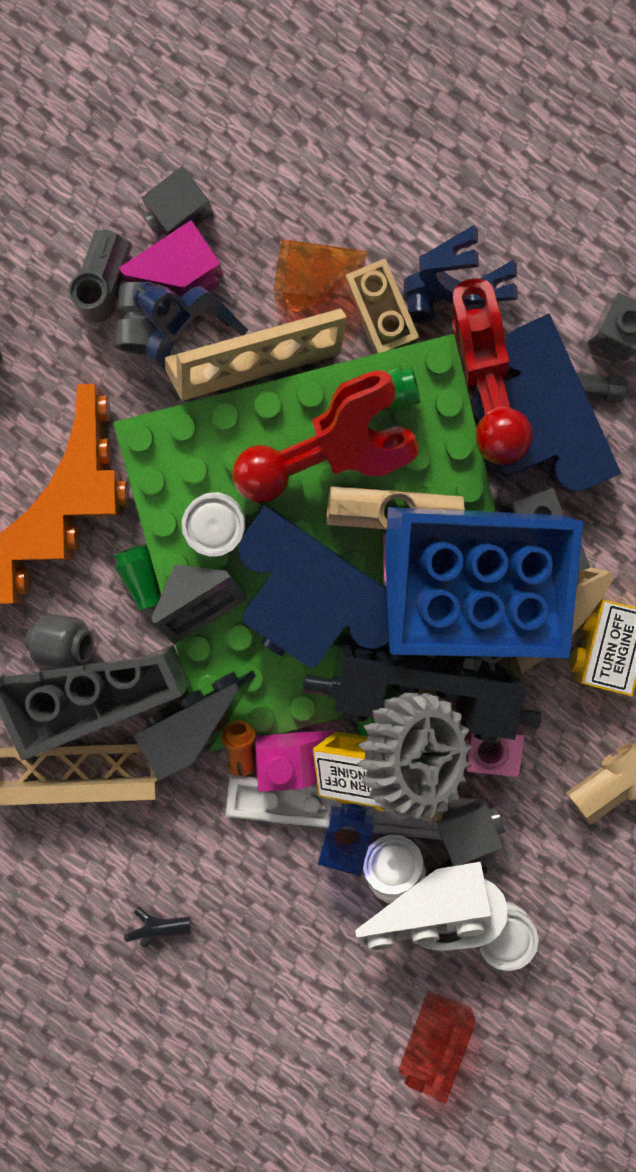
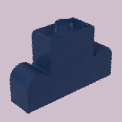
(557, 409)
(308, 592)

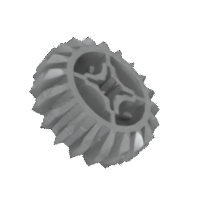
(415, 755)

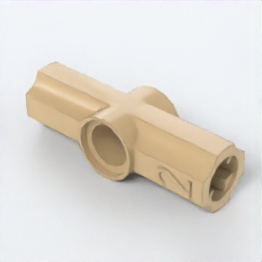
(366, 506)
(607, 785)

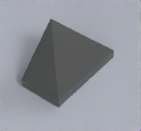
(194, 599)

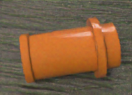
(238, 740)

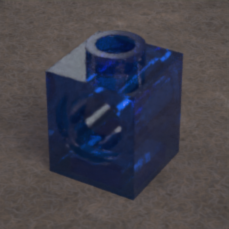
(340, 856)

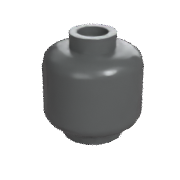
(59, 642)

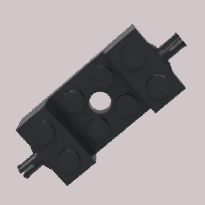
(486, 699)

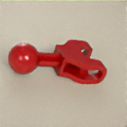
(503, 432)
(340, 437)

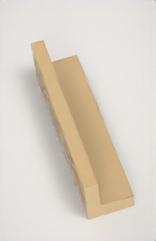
(256, 354)
(83, 789)

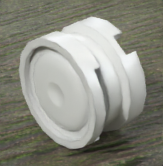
(213, 524)
(393, 867)
(515, 944)

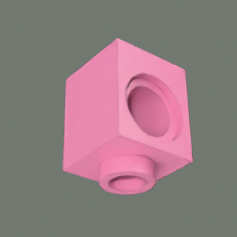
(502, 761)

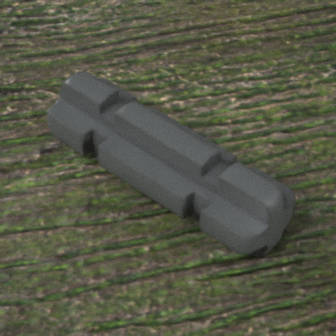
(595, 386)

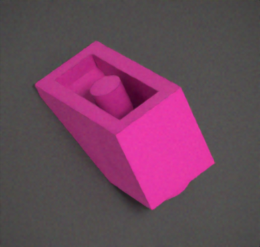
(176, 262)
(287, 760)

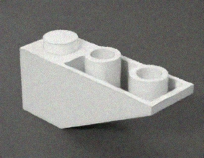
(440, 903)

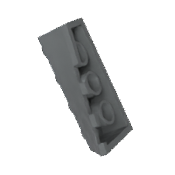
(70, 702)

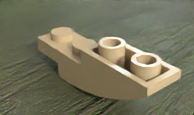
(381, 308)

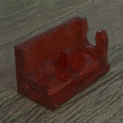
(437, 1045)

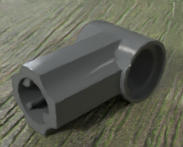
(100, 273)

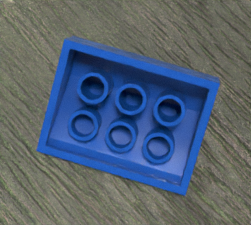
(481, 582)

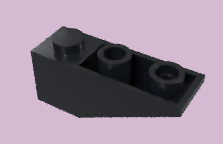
(184, 735)

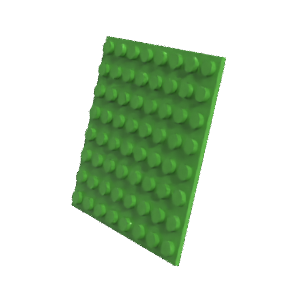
(192, 452)

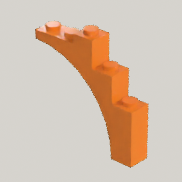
(76, 490)

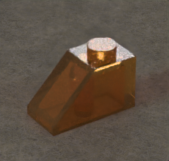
(312, 272)

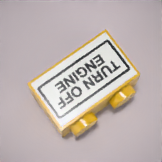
(607, 649)
(338, 771)

